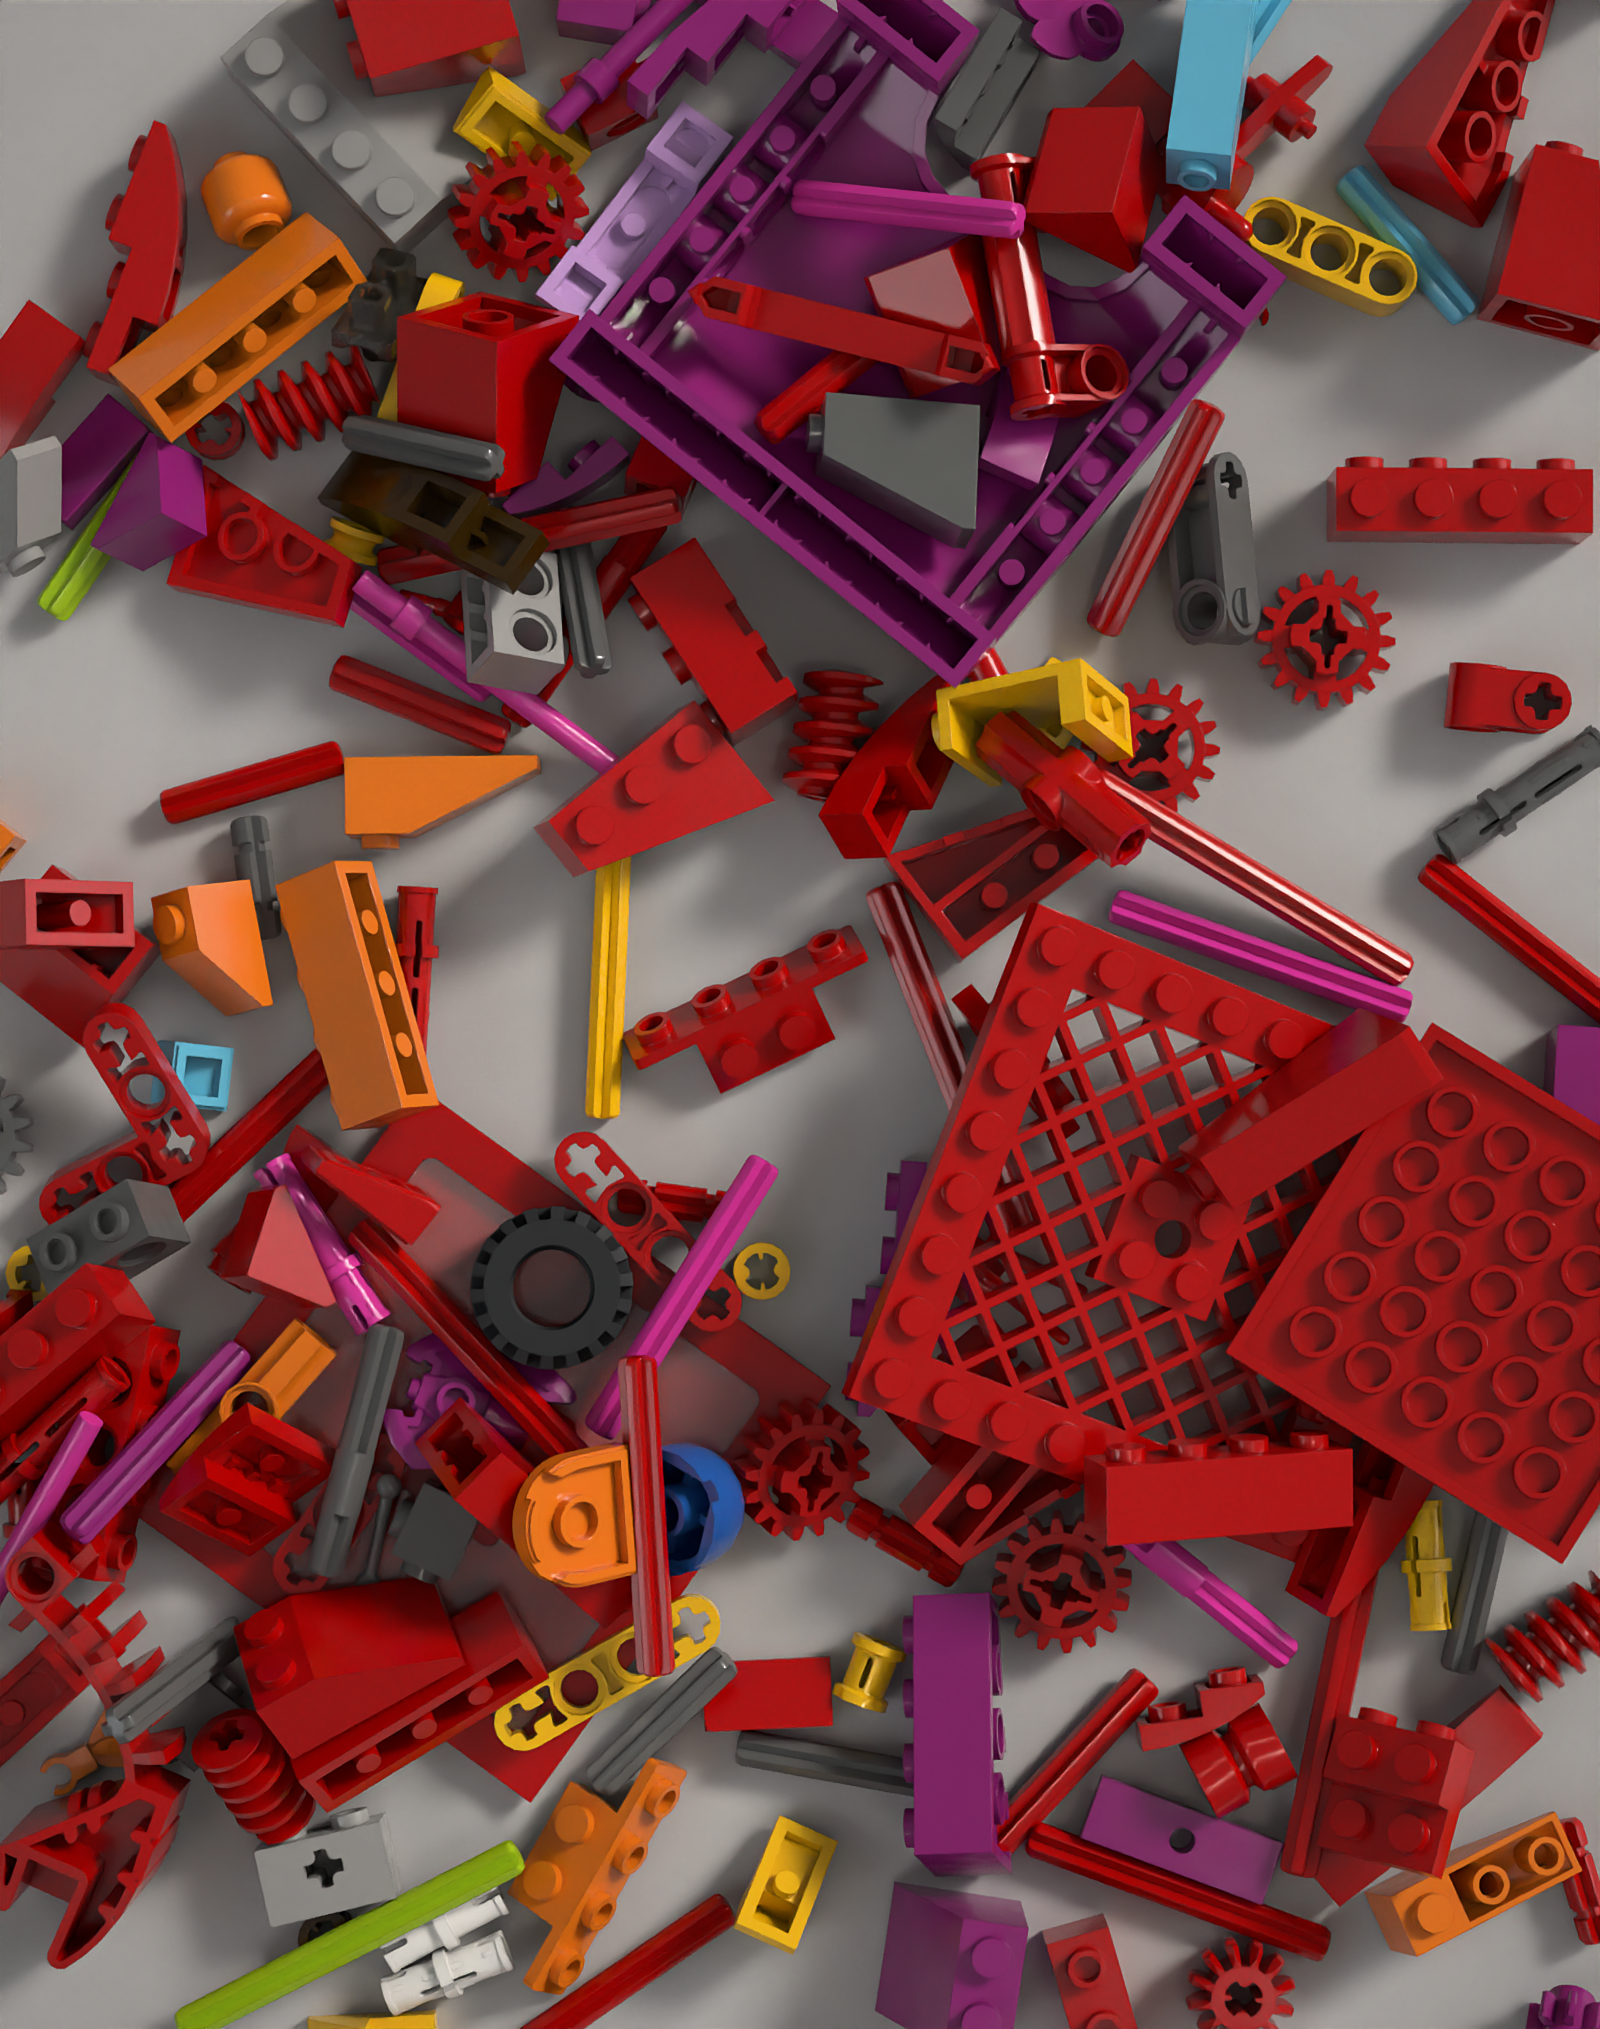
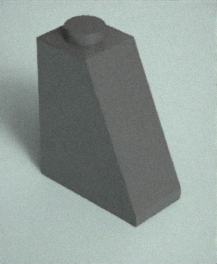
(902, 458)

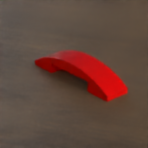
(39, 1691)

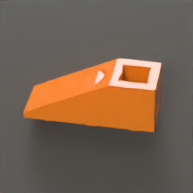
(1476, 1885)

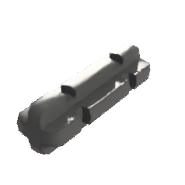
(256, 864)

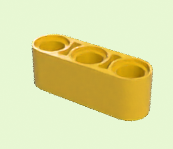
(1358, 254)

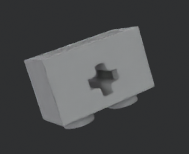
(364, 1877)

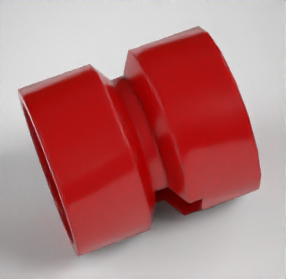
(1238, 1760)

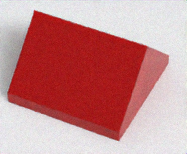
(1095, 181)
(941, 292)

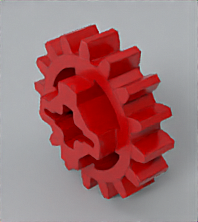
(507, 189)
(1352, 640)
(1172, 770)
(801, 1469)
(1084, 1591)

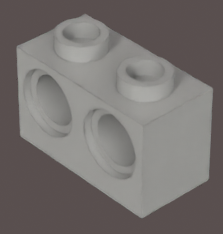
(516, 637)

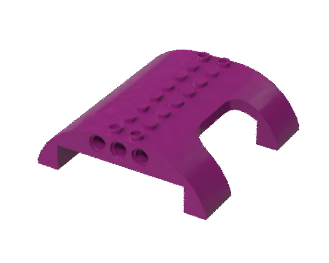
(696, 383)

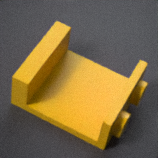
(1045, 696)

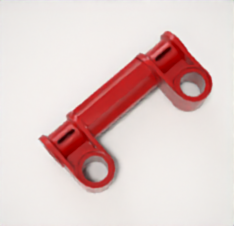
(1044, 375)

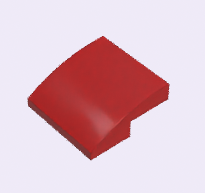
(246, 1479)

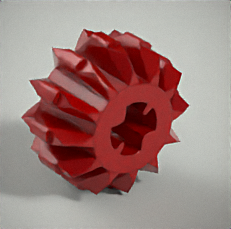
(1245, 1970)

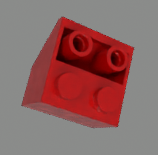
(76, 982)

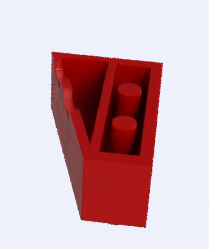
(654, 792)

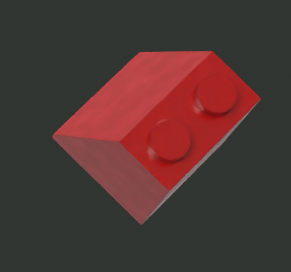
(430, 42)
(1549, 249)
(484, 375)

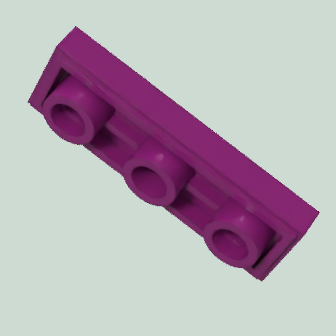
(1218, 1851)

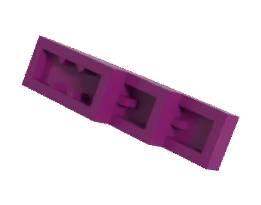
(705, 44)

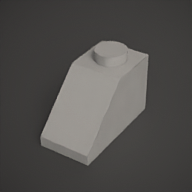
(29, 504)

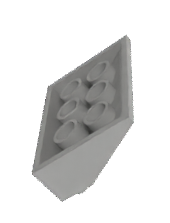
(381, 154)

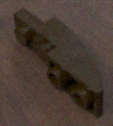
(435, 514)

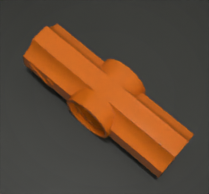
(278, 1376)

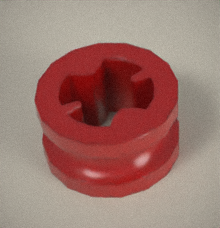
(210, 448)

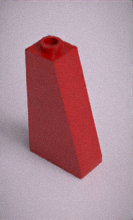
(1308, 1108)
(485, 1479)

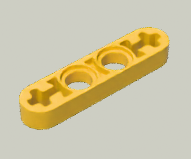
(611, 1678)

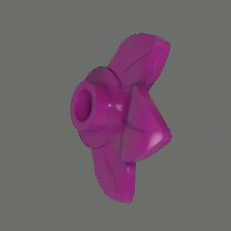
(1073, 28)

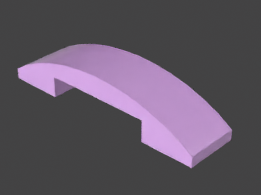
(639, 215)

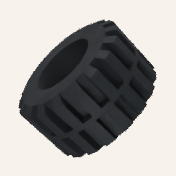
(551, 1230)

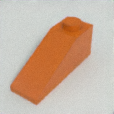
(418, 793)

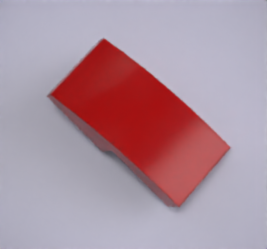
(1217, 1700)

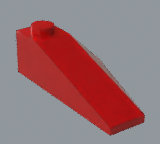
(1455, 110)

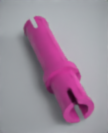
(342, 1269)

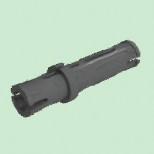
(1503, 808)

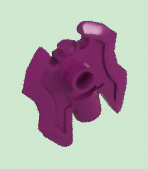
(449, 1381)

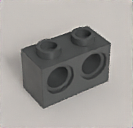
(120, 1229)

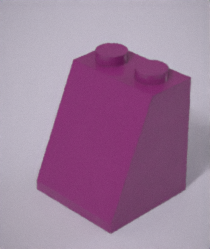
(951, 1959)

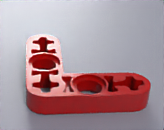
(147, 1141)

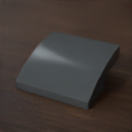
(986, 90)

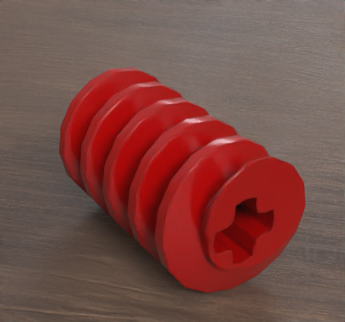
(309, 402)
(831, 730)
(1551, 1641)
(253, 1775)

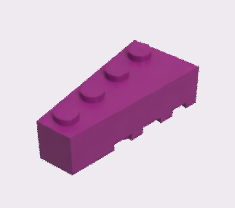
(955, 1735)

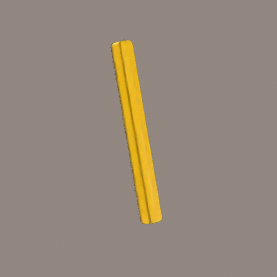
(607, 990)

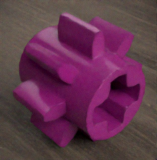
(1564, 2009)

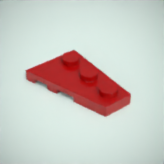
(263, 560)

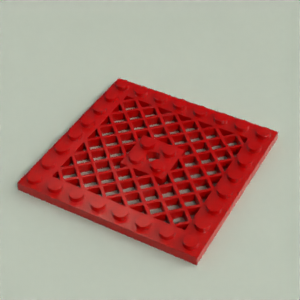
(960, 1191)

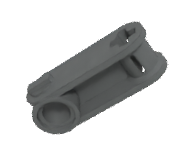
(1215, 558)

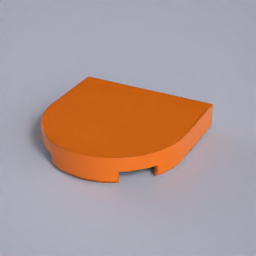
(578, 1517)

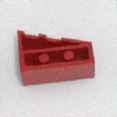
(711, 642)
(987, 876)
(981, 1495)

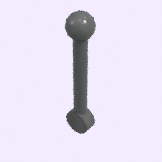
(388, 1488)

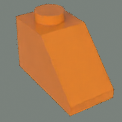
(215, 943)

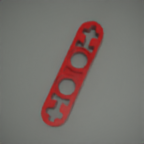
(641, 1237)

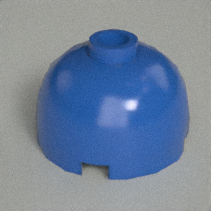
(701, 1506)

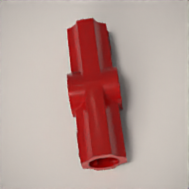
(1063, 788)

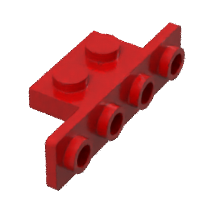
(754, 1018)

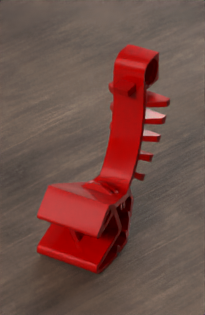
(107, 1837)

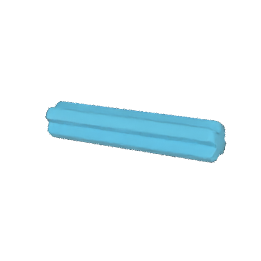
(1396, 229)

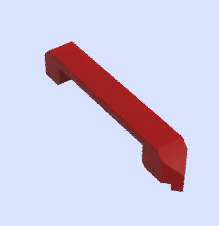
(845, 330)

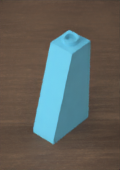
(1209, 92)

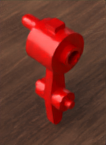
(1273, 109)

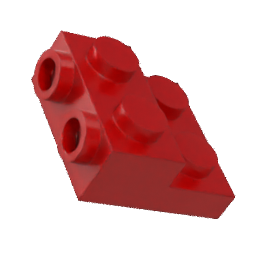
(1394, 1792)

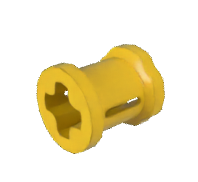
(869, 1672)

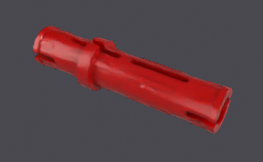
(416, 948)
(98, 1386)

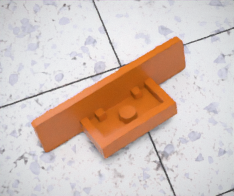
(584, 1864)

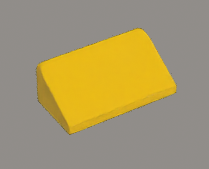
(505, 113)

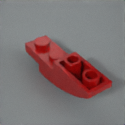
(153, 233)

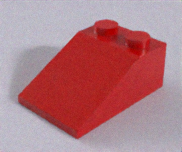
(344, 1656)

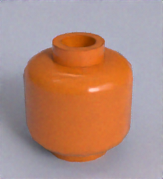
(246, 199)

